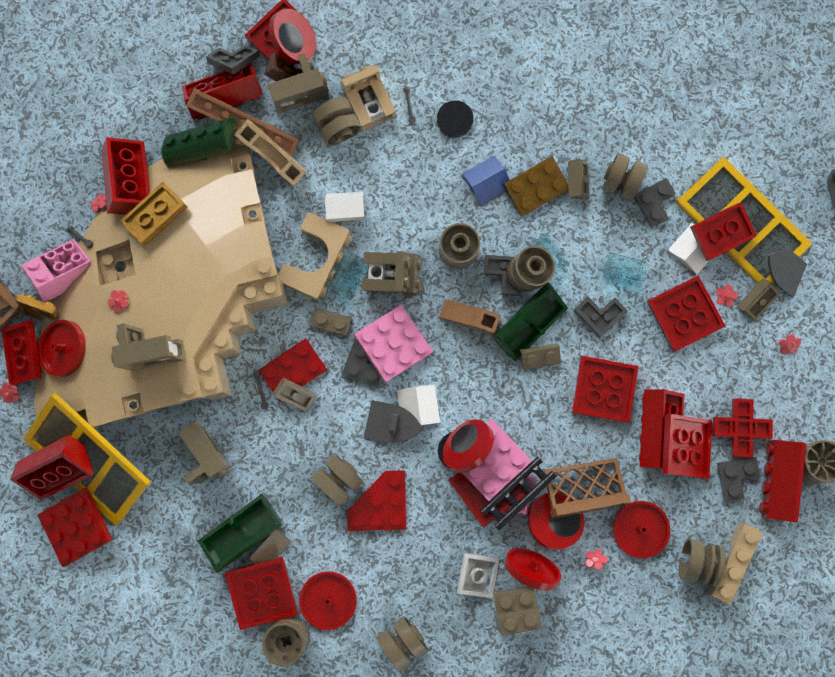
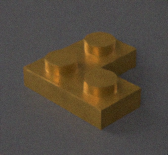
(36, 309)

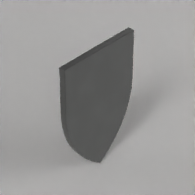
(786, 270)
(391, 423)

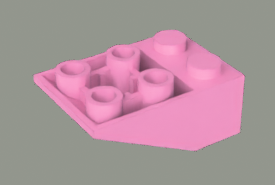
(56, 269)

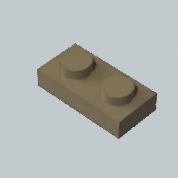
(330, 321)
(540, 356)
(294, 394)

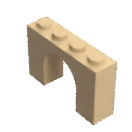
(314, 283)

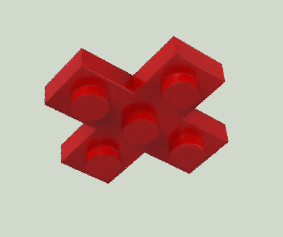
(742, 427)

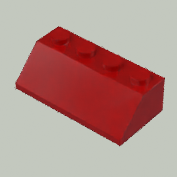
(226, 87)
(124, 174)
(655, 406)
(53, 468)
(783, 480)

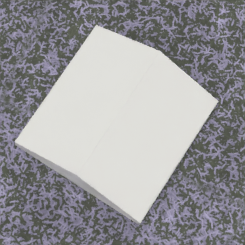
(344, 206)
(688, 251)
(421, 403)
(475, 574)

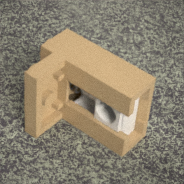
(361, 83)

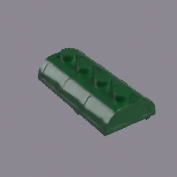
(199, 142)
(530, 321)
(240, 532)

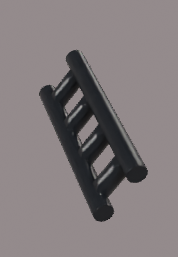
(518, 480)

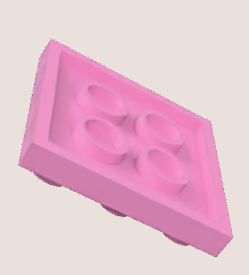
(393, 343)
(500, 466)

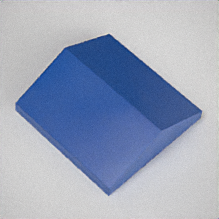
(487, 180)

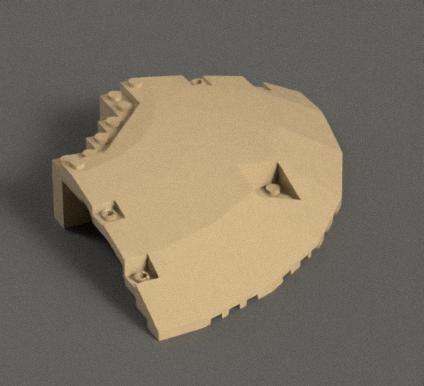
(187, 283)

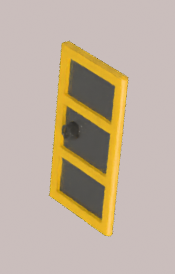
(727, 186)
(115, 480)

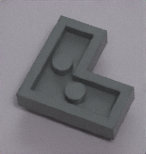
(232, 61)
(650, 201)
(497, 266)
(598, 319)
(358, 369)
(731, 474)

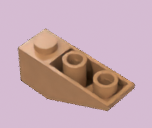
(470, 317)

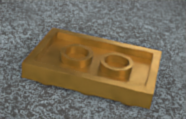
(536, 186)
(153, 214)

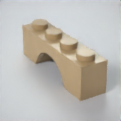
(271, 152)
(741, 551)

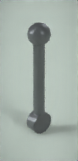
(406, 89)
(88, 243)
(264, 405)

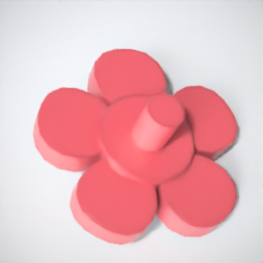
(100, 202)
(726, 296)
(118, 301)
(789, 344)
(9, 393)
(596, 559)

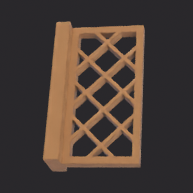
(593, 503)

